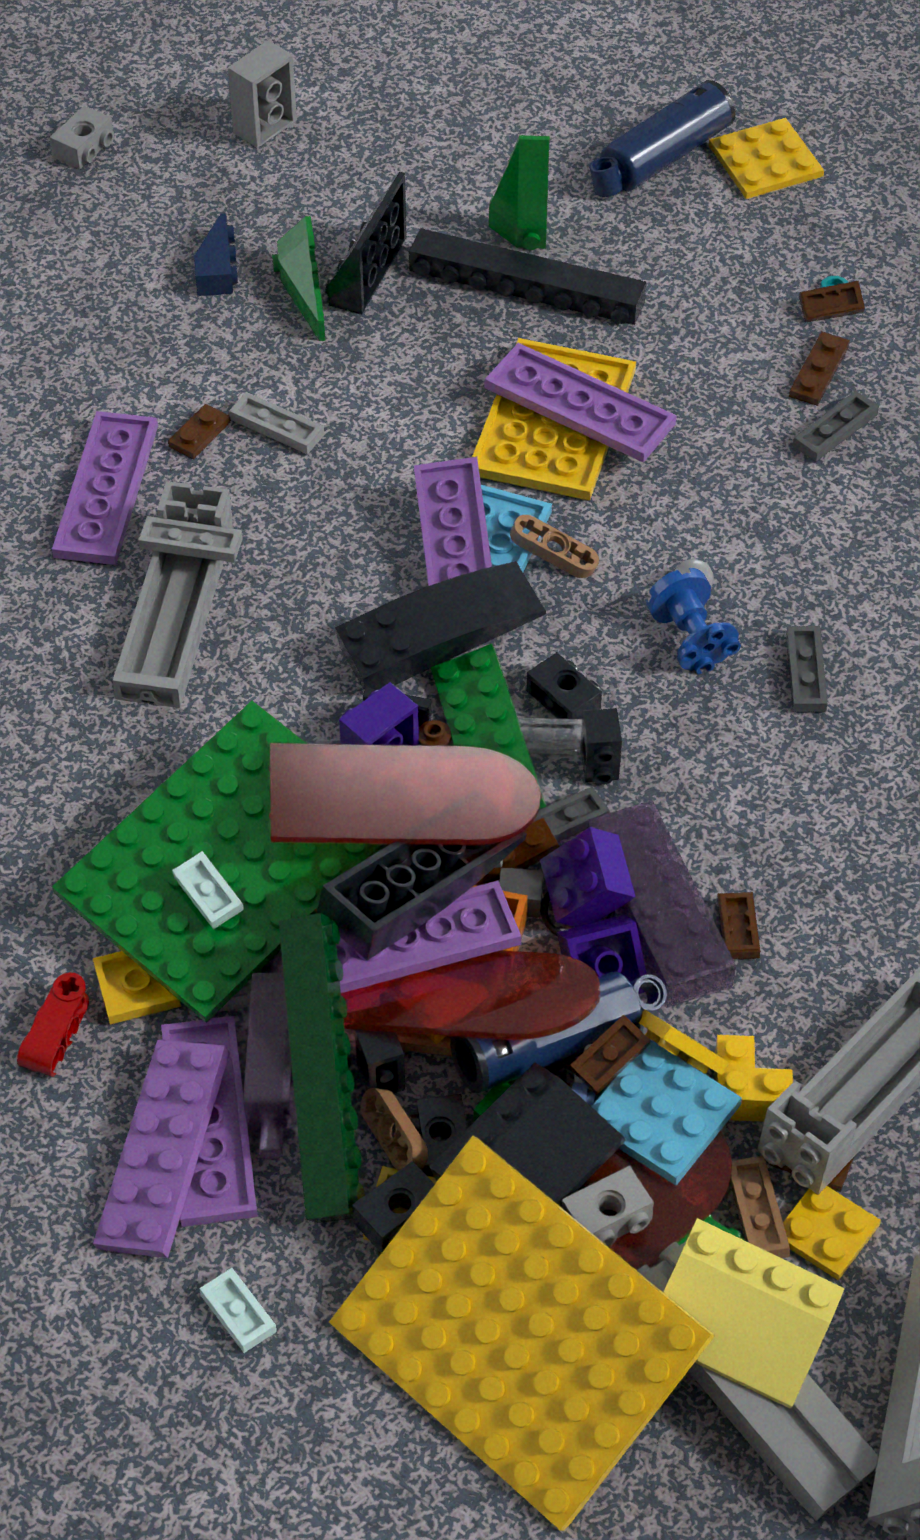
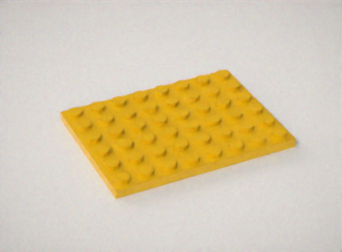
(520, 1332)

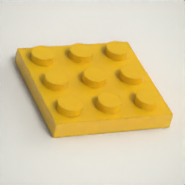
(766, 158)

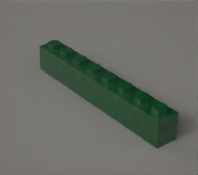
(320, 1067)

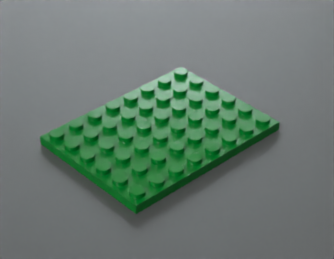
(216, 807)

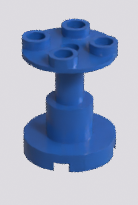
(682, 600)

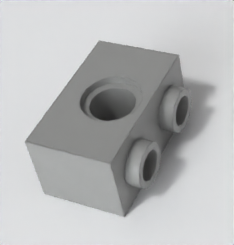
(82, 137)
(619, 1193)

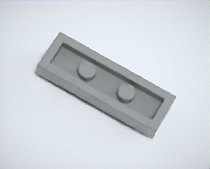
(276, 423)
(190, 539)

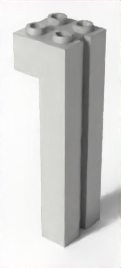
(172, 605)
(850, 1097)
(805, 1446)
(897, 1475)

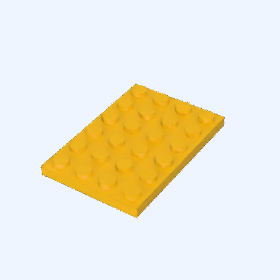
(539, 452)

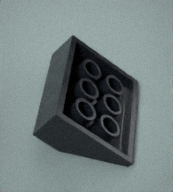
(371, 252)
(542, 1134)

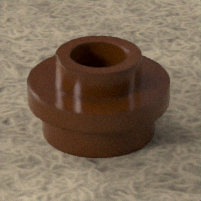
(440, 739)

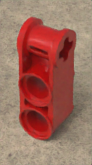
(54, 1025)

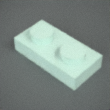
(207, 890)
(238, 1310)

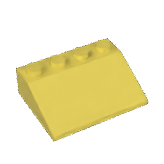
(758, 1307)

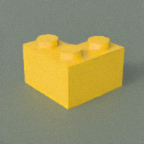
(755, 1085)

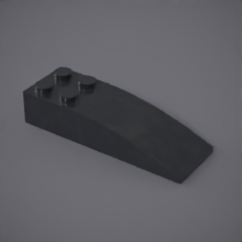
(437, 624)
(404, 889)

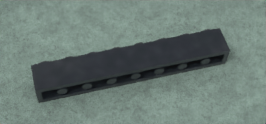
(527, 276)

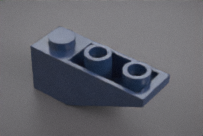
(214, 259)

